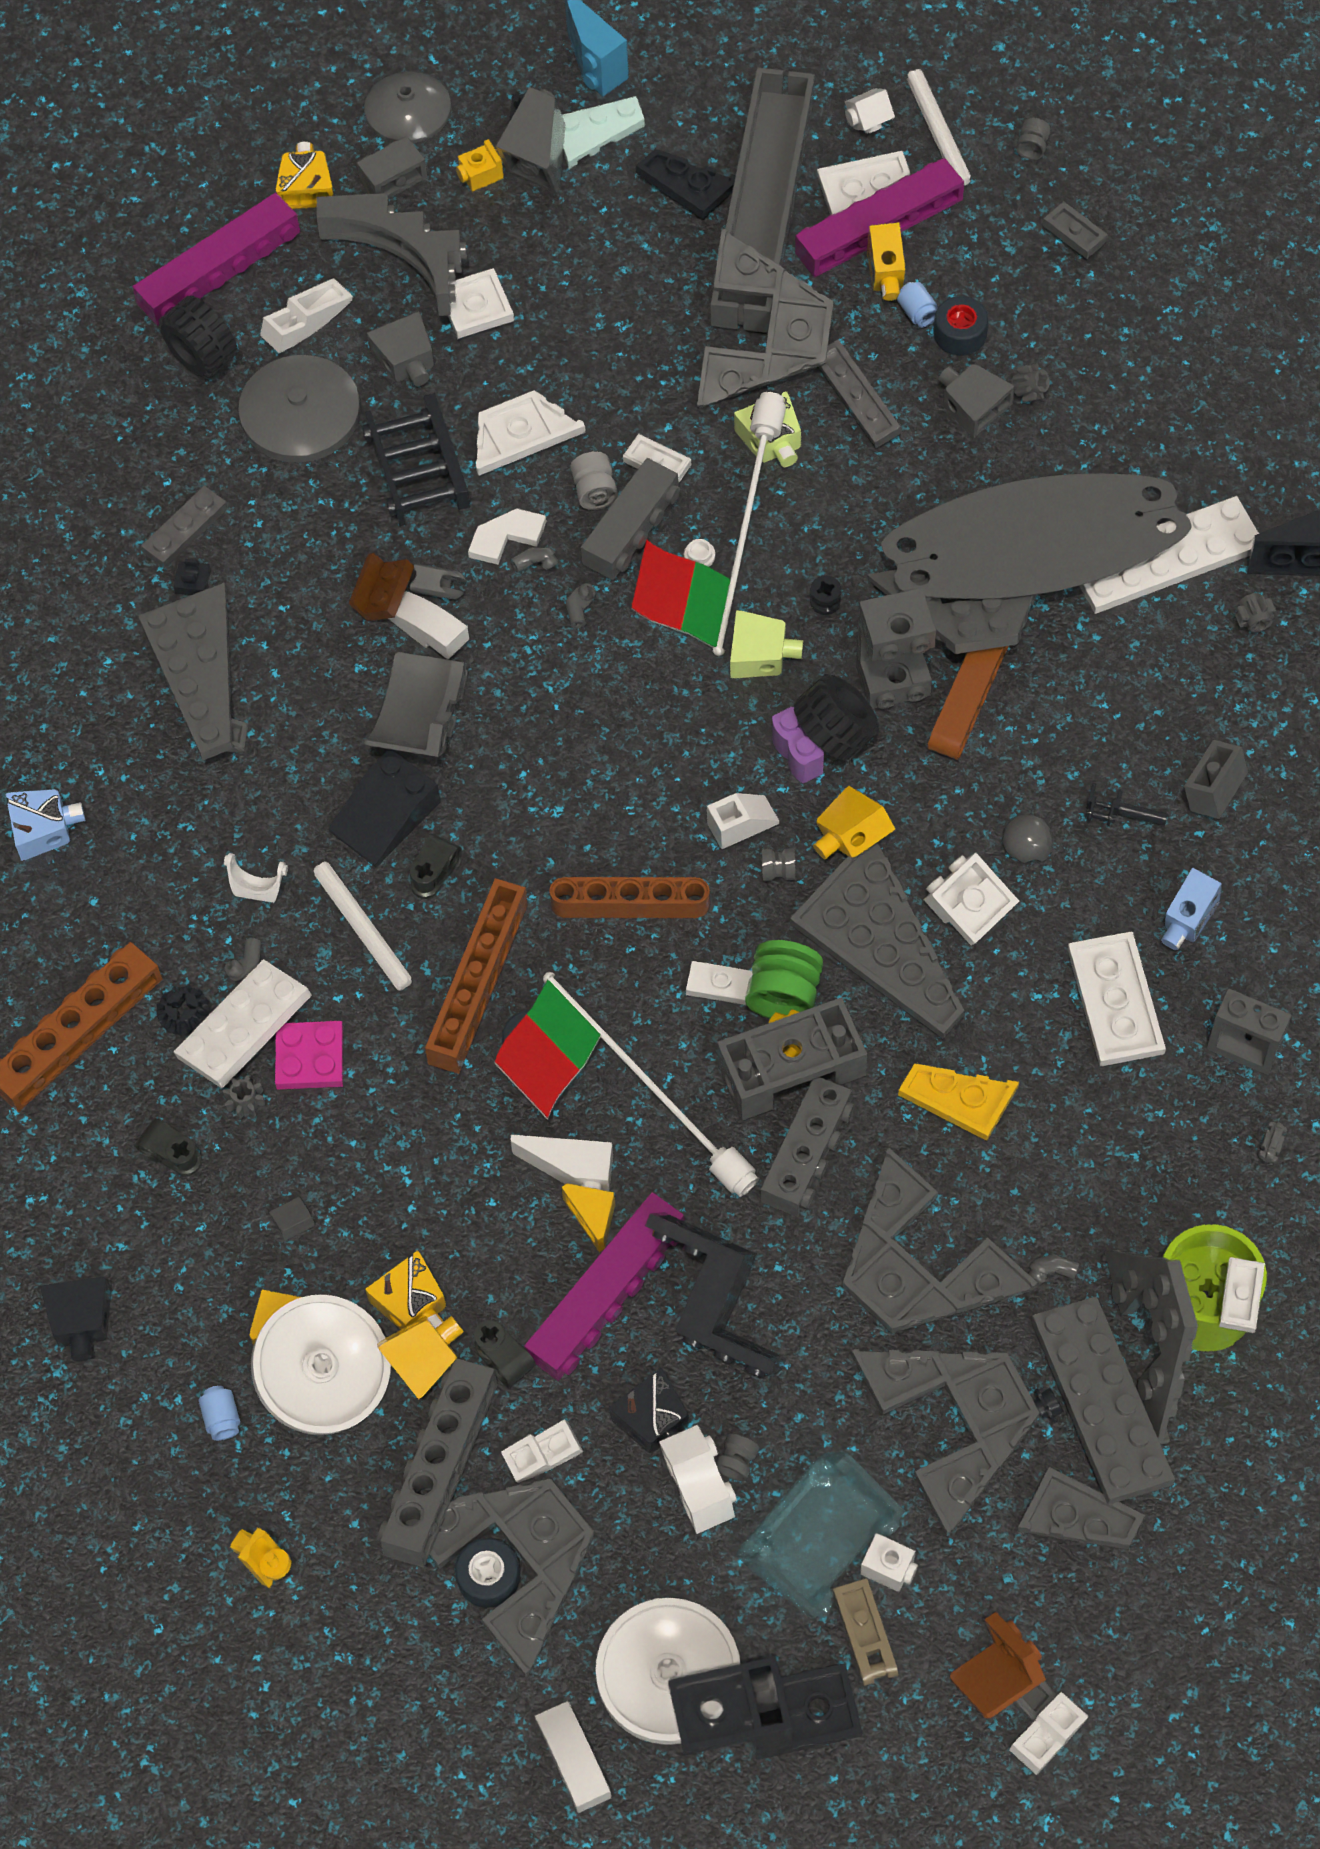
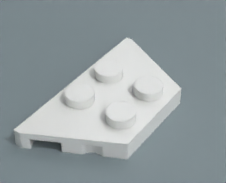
(521, 429)

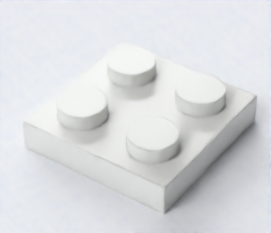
(479, 304)

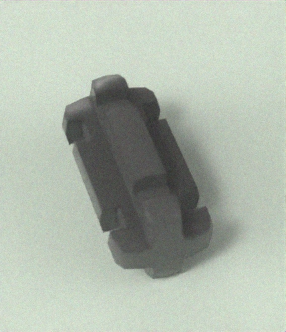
(1272, 1142)

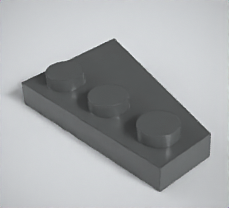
(1079, 1513)

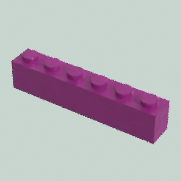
(905, 202)
(218, 257)
(600, 1292)

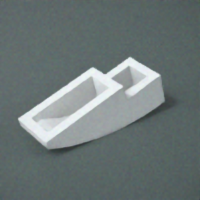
(304, 315)
(430, 625)
(573, 1757)

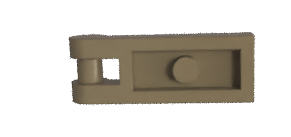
(865, 1630)

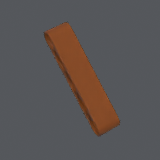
(965, 701)
(644, 888)

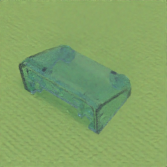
(819, 1531)

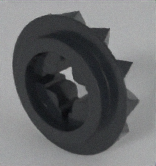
(191, 1019)

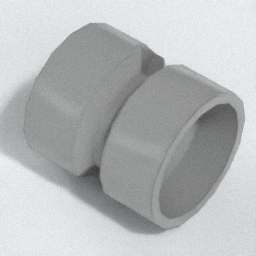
(594, 480)

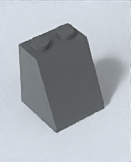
(535, 140)

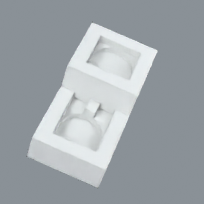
(543, 1452)
(1048, 1733)

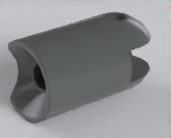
(436, 581)

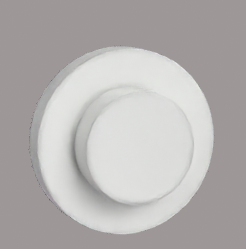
(700, 551)

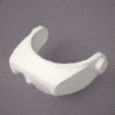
(251, 886)

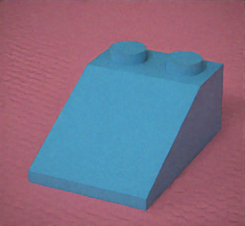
(597, 47)

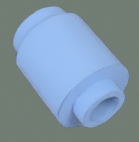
(917, 303)
(219, 1413)

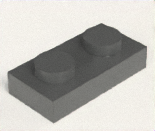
(1075, 230)

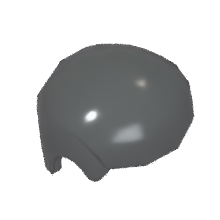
(1028, 838)

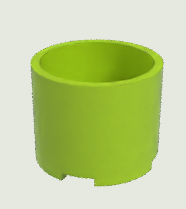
(1204, 1261)

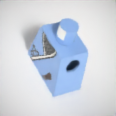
(41, 821)
(1191, 909)

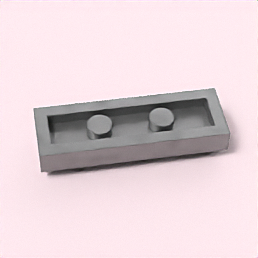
(184, 527)

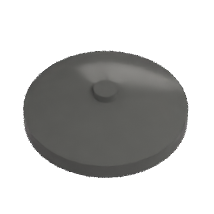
(299, 408)

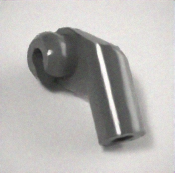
(534, 555)

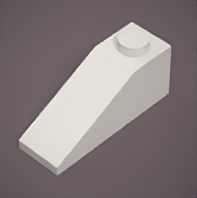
(568, 1160)

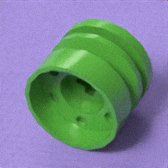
(783, 978)

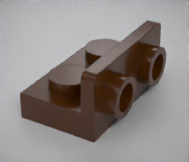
(380, 587)

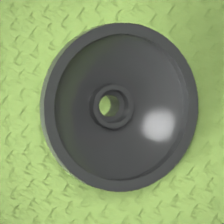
(407, 106)

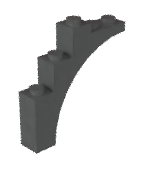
(405, 234)

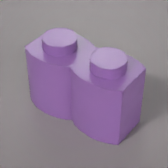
(791, 741)

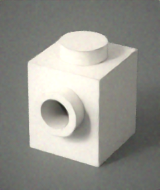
(869, 110)
(889, 1563)

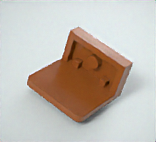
(1000, 1671)

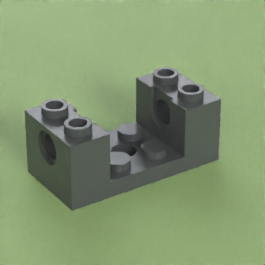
(891, 647)
(758, 1067)

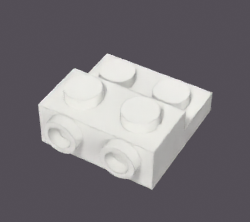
(970, 897)

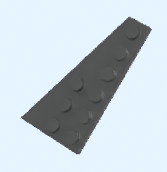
(194, 657)

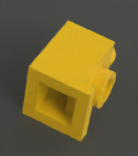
(480, 166)

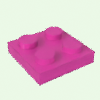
(309, 1055)

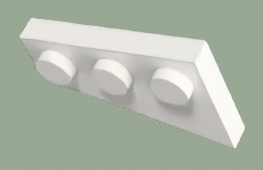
(860, 179)

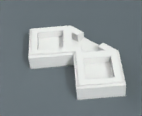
(515, 526)

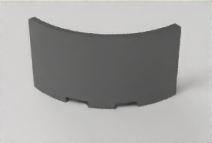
(420, 704)

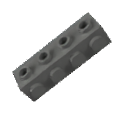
(630, 519)
(806, 1146)

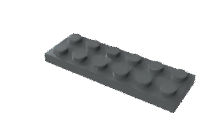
(1102, 1400)

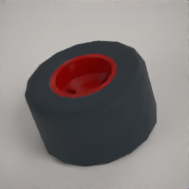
(960, 325)

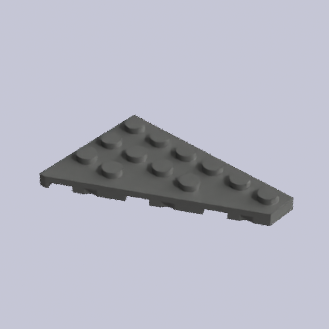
(871, 929)

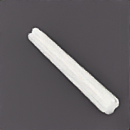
(937, 123)
(362, 926)

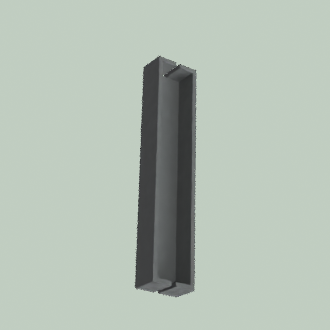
(766, 185)

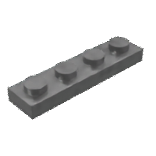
(859, 395)

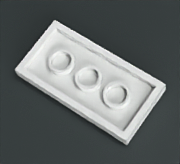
(1116, 999)
(242, 1023)

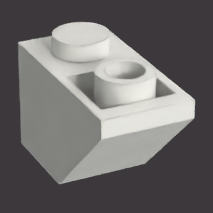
(739, 818)

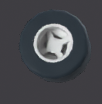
(484, 1560)

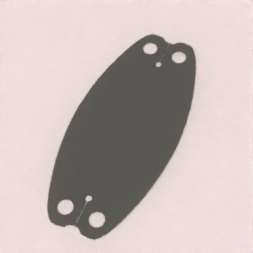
(1036, 535)

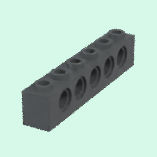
(414, 1542)

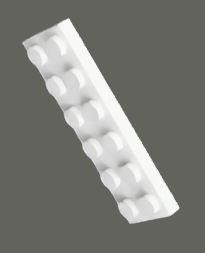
(1217, 538)

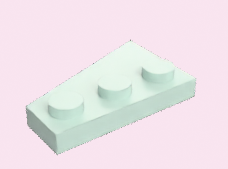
(599, 125)

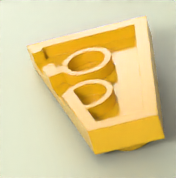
(958, 1098)

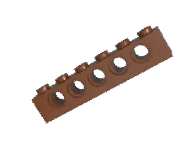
(476, 976)
(94, 1021)

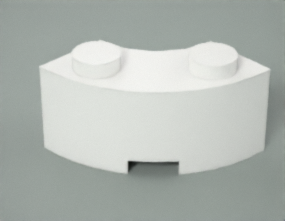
(698, 1479)

